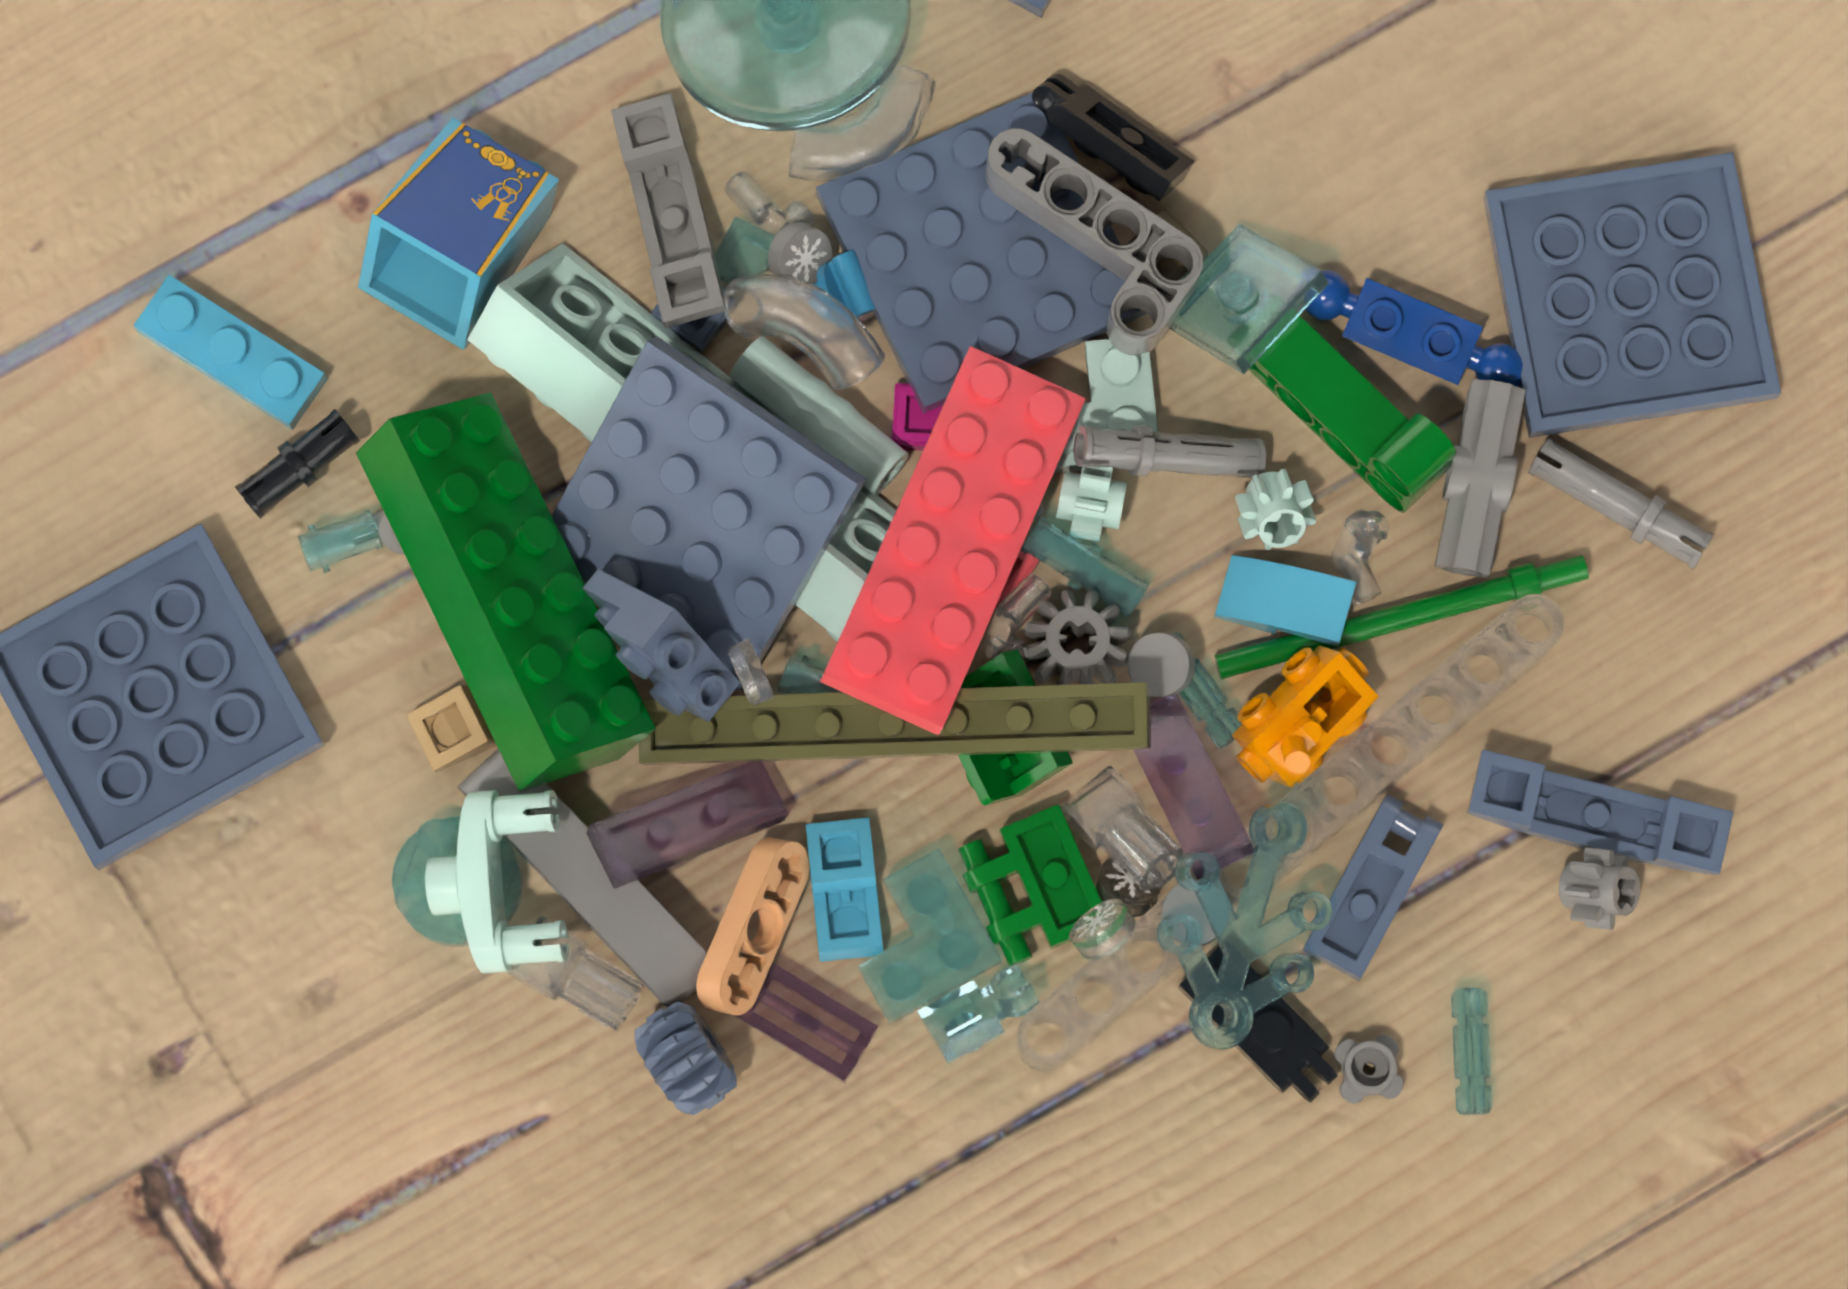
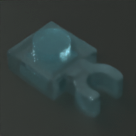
(972, 1015)

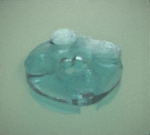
(440, 839)

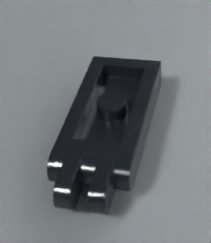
(1112, 135)
(1278, 1042)

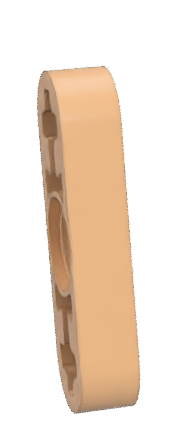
(722, 960)

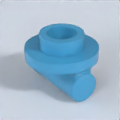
(846, 282)

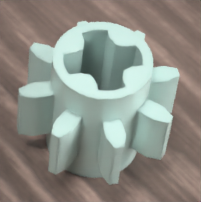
(1091, 501)
(1275, 509)

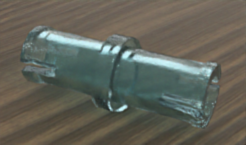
(1085, 566)

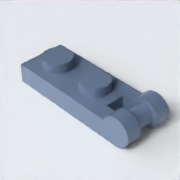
(1372, 889)

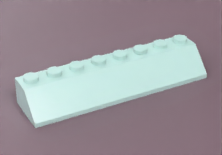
(573, 346)

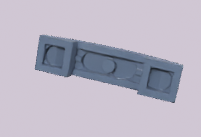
(1597, 815)

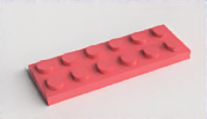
(953, 541)

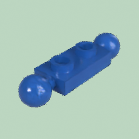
(1414, 332)

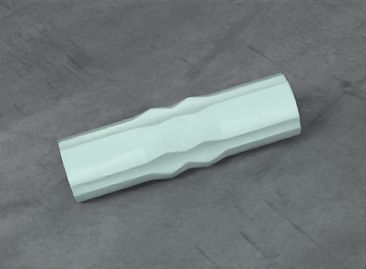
(818, 413)

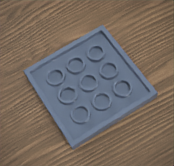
(963, 265)
(1631, 294)
(704, 502)
(151, 697)

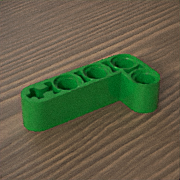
(1353, 418)

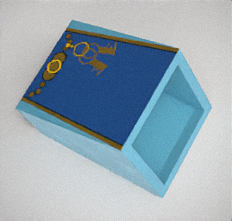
(455, 230)

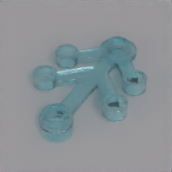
(1243, 934)

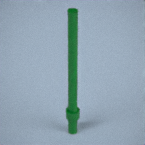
(1518, 582)

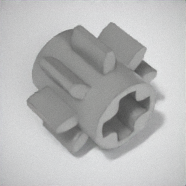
(1599, 888)

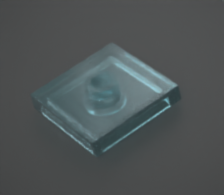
(1246, 298)

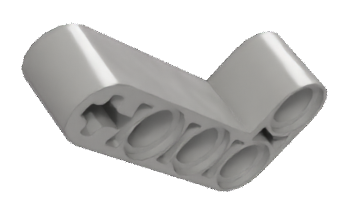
(1084, 229)

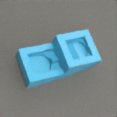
(1285, 599)
(844, 889)

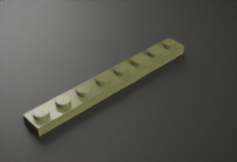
(847, 728)

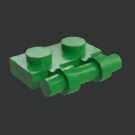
(1050, 873)

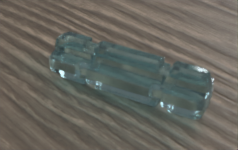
(1208, 703)
(1471, 1051)

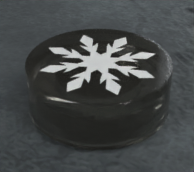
(1116, 884)

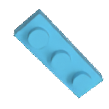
(230, 352)

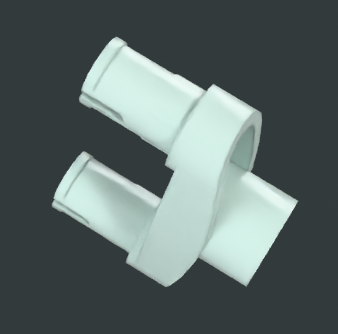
(474, 881)

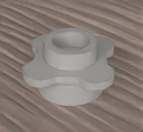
(1381, 1055)

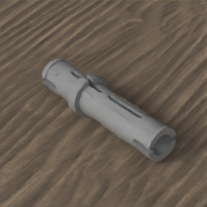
(1146, 451)
(1621, 503)

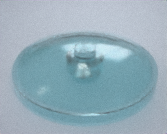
(783, 59)

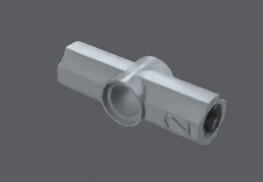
(1480, 478)

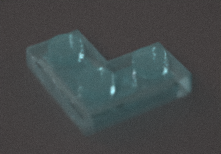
(946, 942)

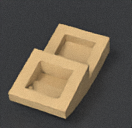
(451, 728)

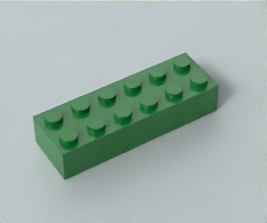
(504, 590)

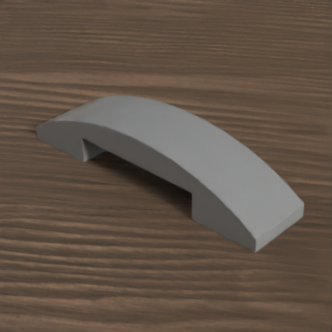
(669, 210)

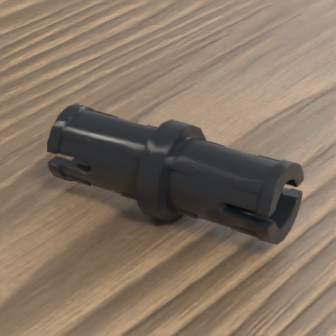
(297, 463)

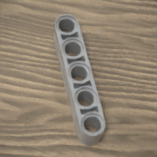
(622, 917)

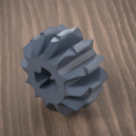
(685, 1058)

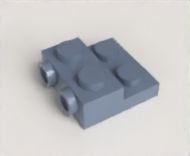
(661, 647)

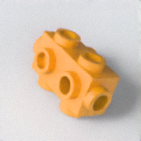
(1288, 731)

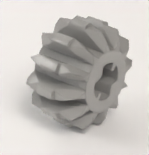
(1077, 622)

